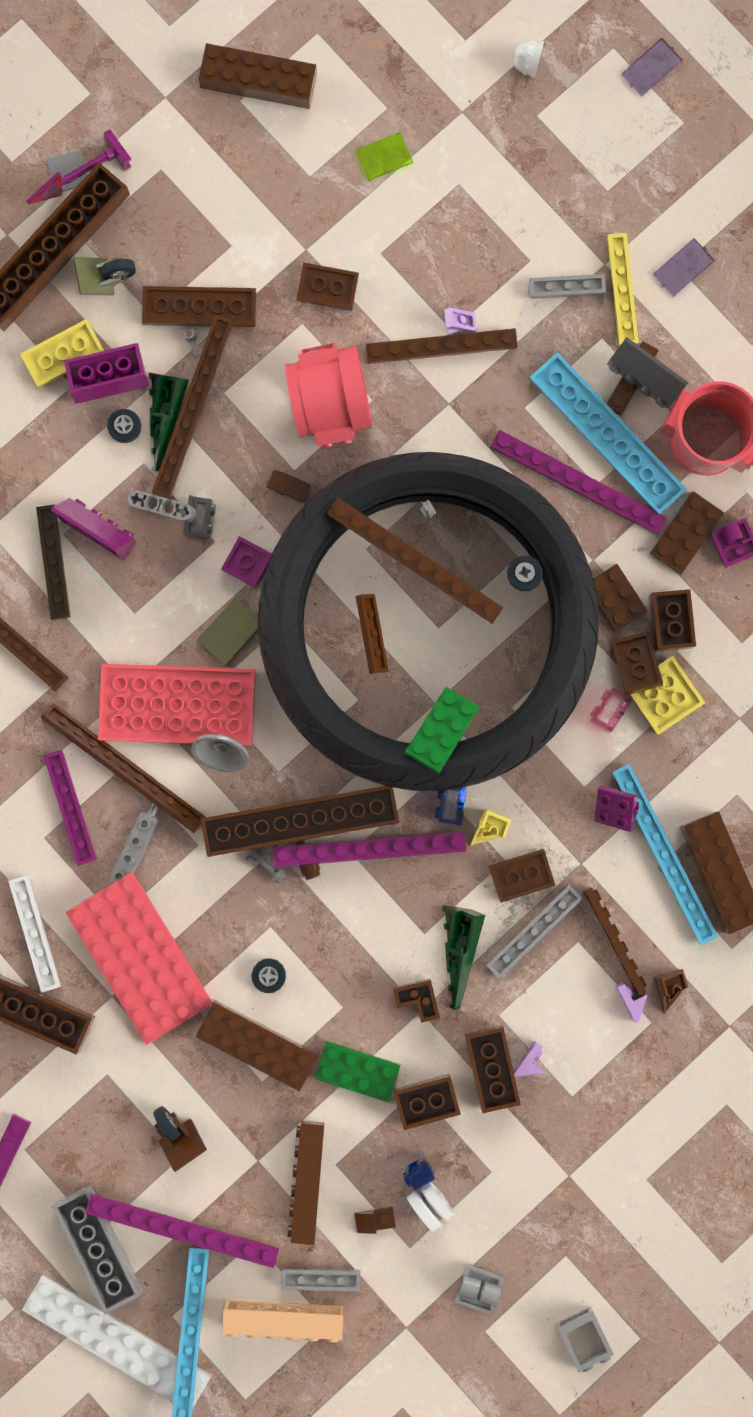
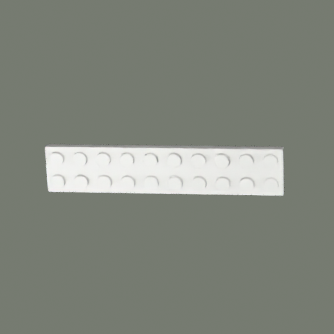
(108, 1337)

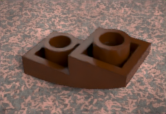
(288, 485)

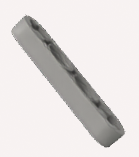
(161, 506)

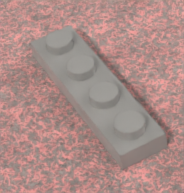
(567, 286)
(320, 1279)

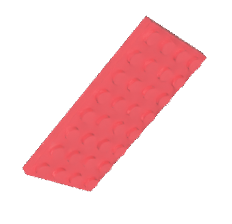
(175, 703)
(139, 958)

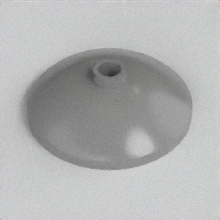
(220, 752)

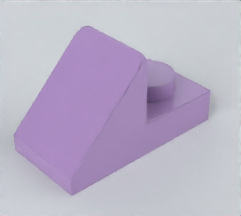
(459, 321)
(633, 1006)
(525, 1066)

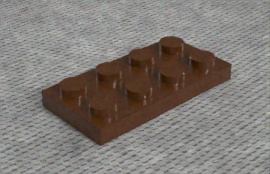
(686, 533)

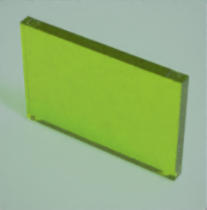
(384, 156)

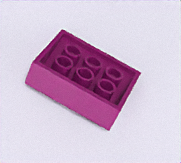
(94, 527)

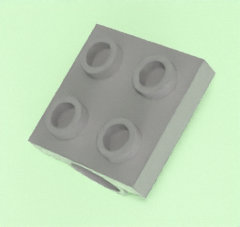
(479, 1289)

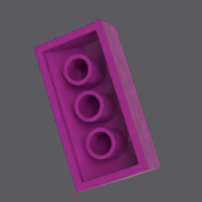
(106, 373)

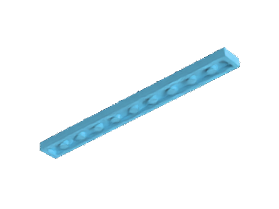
(666, 857)
(190, 1332)

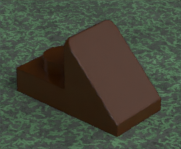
(374, 1220)

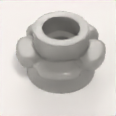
(427, 509)

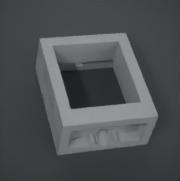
(576, 1321)

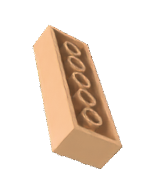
(283, 1320)

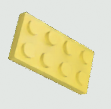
(47, 358)

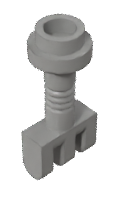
(278, 876)

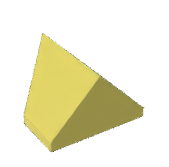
(490, 827)

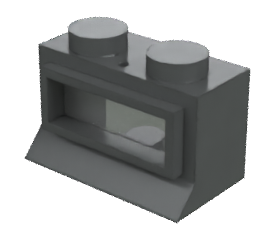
(201, 525)

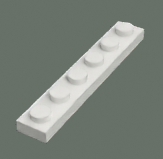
(34, 933)

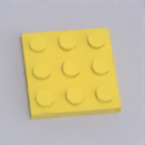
(670, 702)

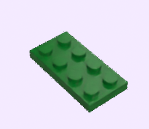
(442, 730)
(357, 1071)

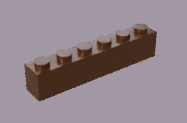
(307, 1182)

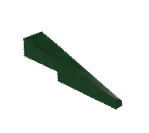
(167, 398)
(463, 935)

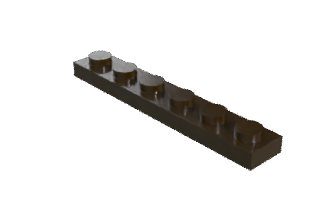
(53, 563)

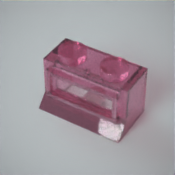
(610, 710)

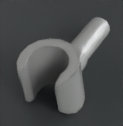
(191, 340)

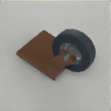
(179, 1139)

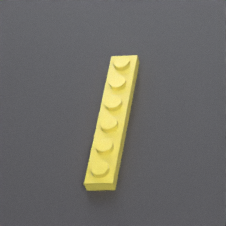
(622, 287)

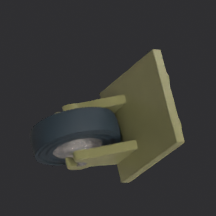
(100, 275)

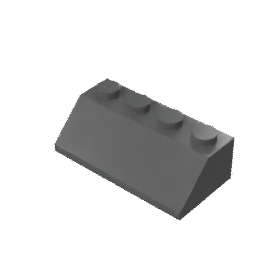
(646, 373)

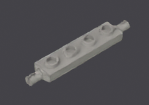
(136, 844)

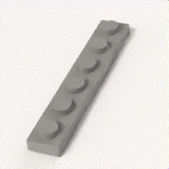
(534, 931)

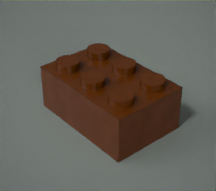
(672, 620)
(426, 1101)

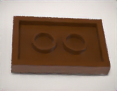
(327, 286)
(617, 598)
(637, 663)
(522, 875)

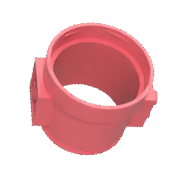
(328, 394)
(726, 397)

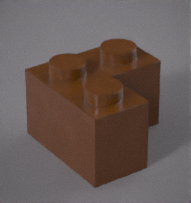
(421, 994)

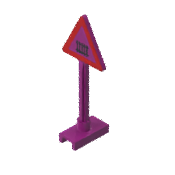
(53, 186)

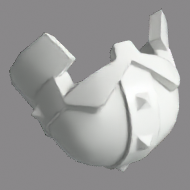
(527, 57)

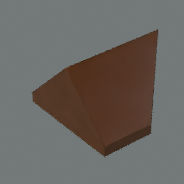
(670, 987)

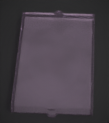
(651, 67)
(683, 267)

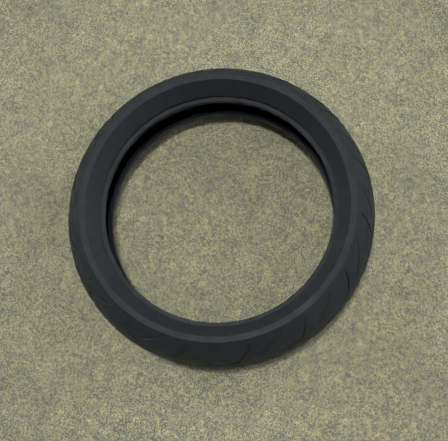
(458, 482)

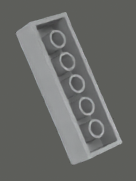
(97, 1251)

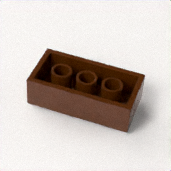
(492, 1069)

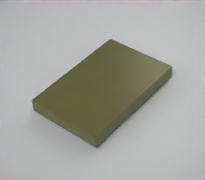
(229, 631)

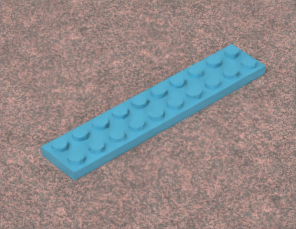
(607, 433)

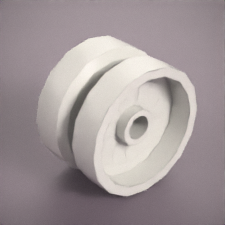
(430, 1206)

